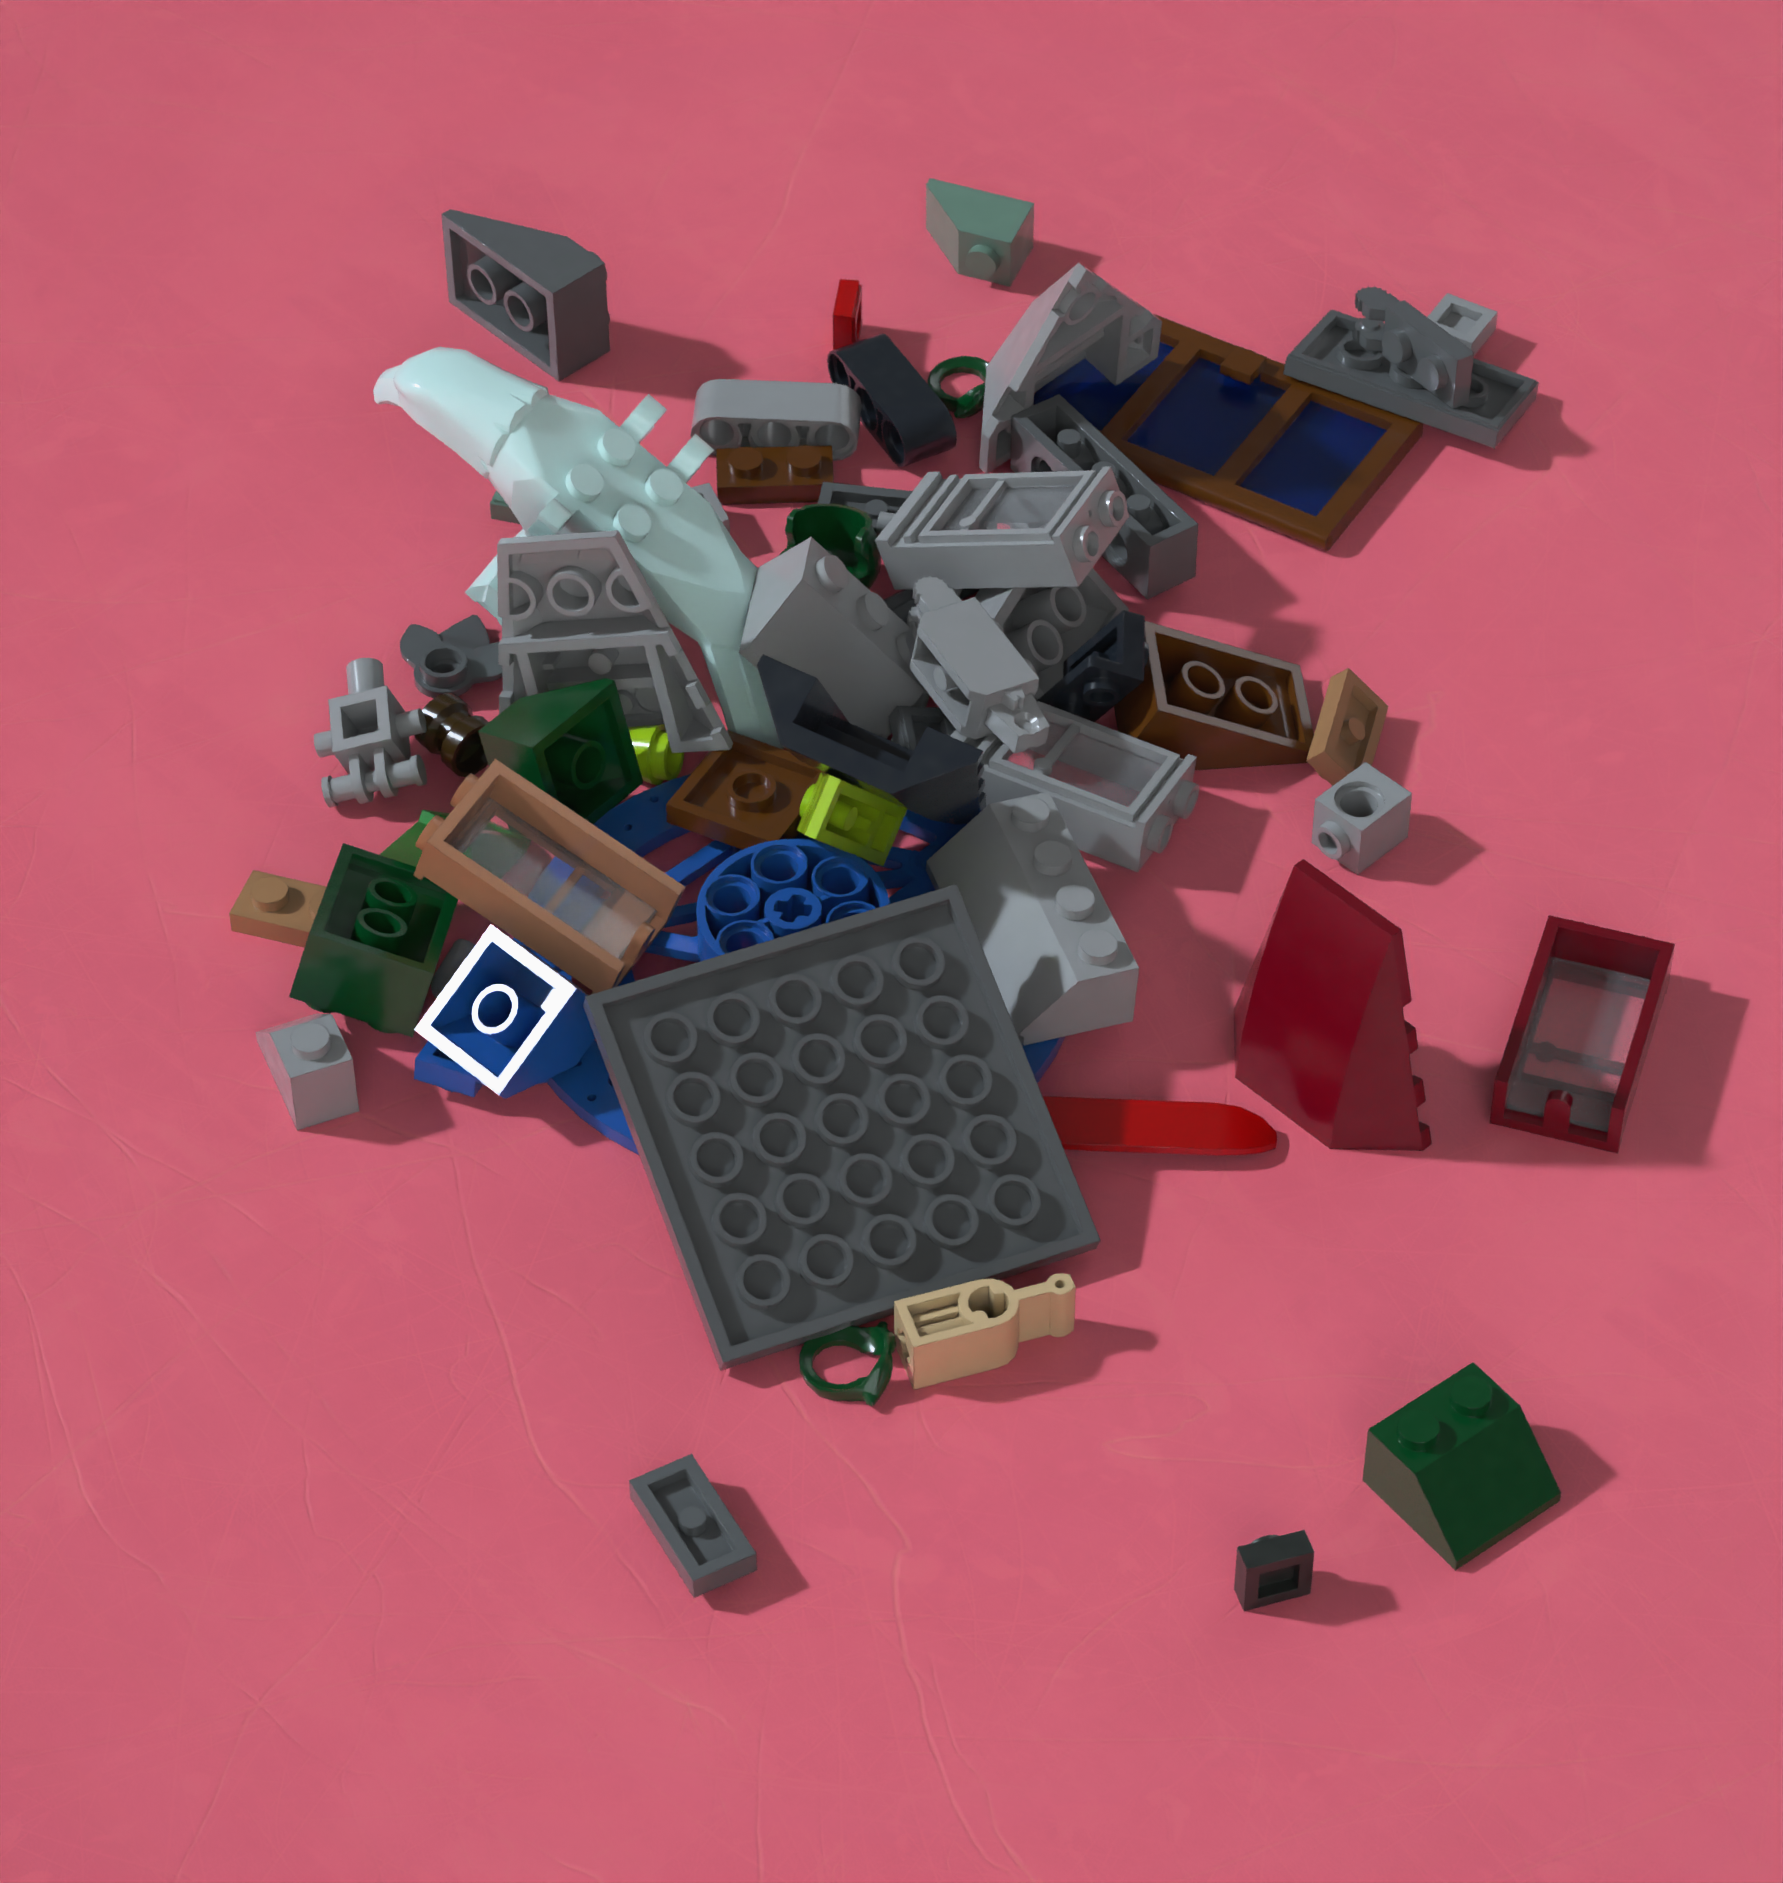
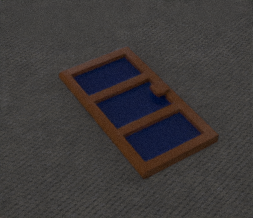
(1243, 434)

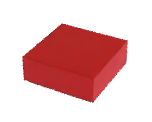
(847, 313)

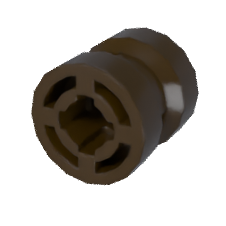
(454, 734)

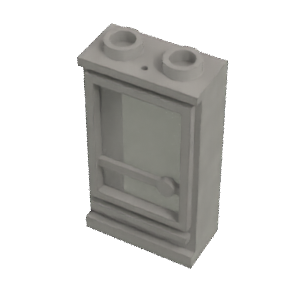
(1003, 529)
(1107, 785)

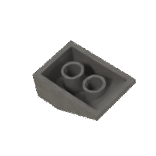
(528, 290)

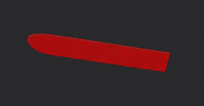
(1158, 1126)

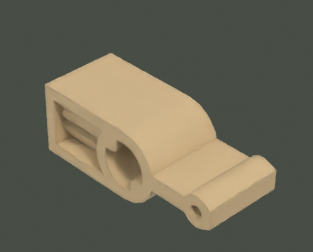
(977, 1326)

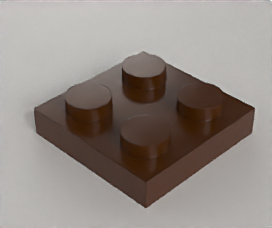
(743, 794)

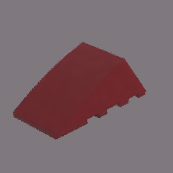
(1326, 1020)

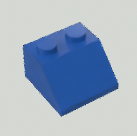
(509, 1017)

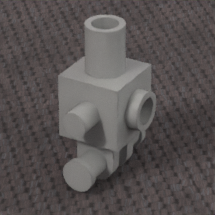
(370, 738)

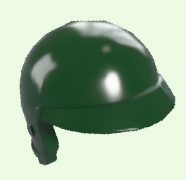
(841, 532)

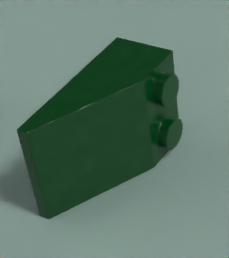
(374, 942)

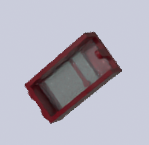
(1582, 1034)

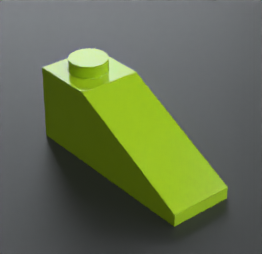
(850, 818)

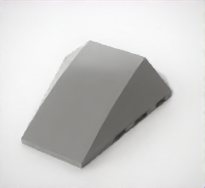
(586, 614)

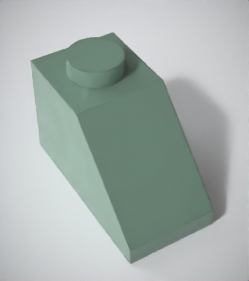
(980, 230)

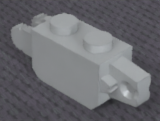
(973, 668)

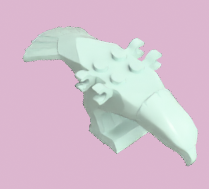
(581, 473)

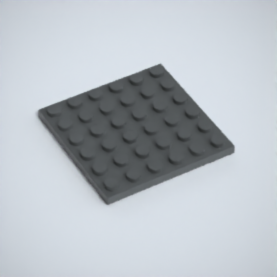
(839, 1124)

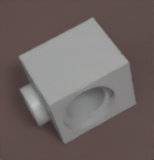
(1361, 818)

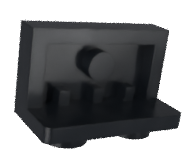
(1102, 669)

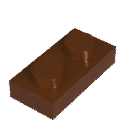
(772, 474)

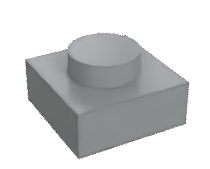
(1465, 320)

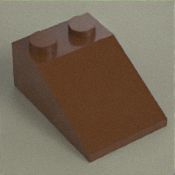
(1217, 703)

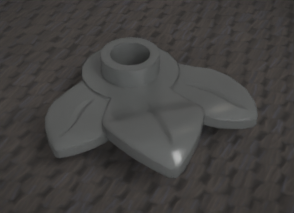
(450, 659)

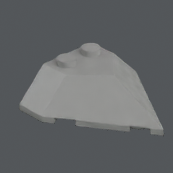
(1061, 327)

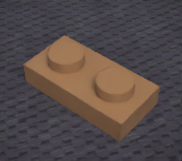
(1346, 727)
(276, 908)

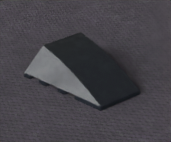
(934, 780)

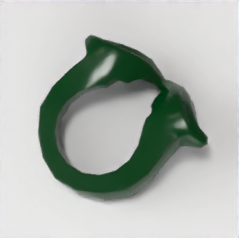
(971, 401)
(867, 1340)

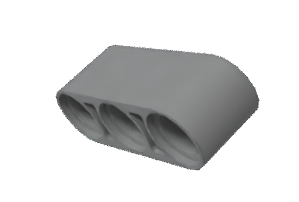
(777, 415)

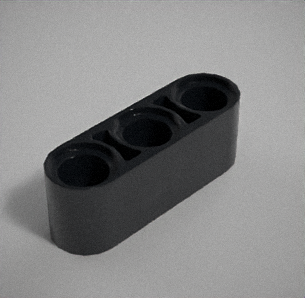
(895, 400)

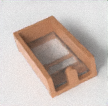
(547, 877)

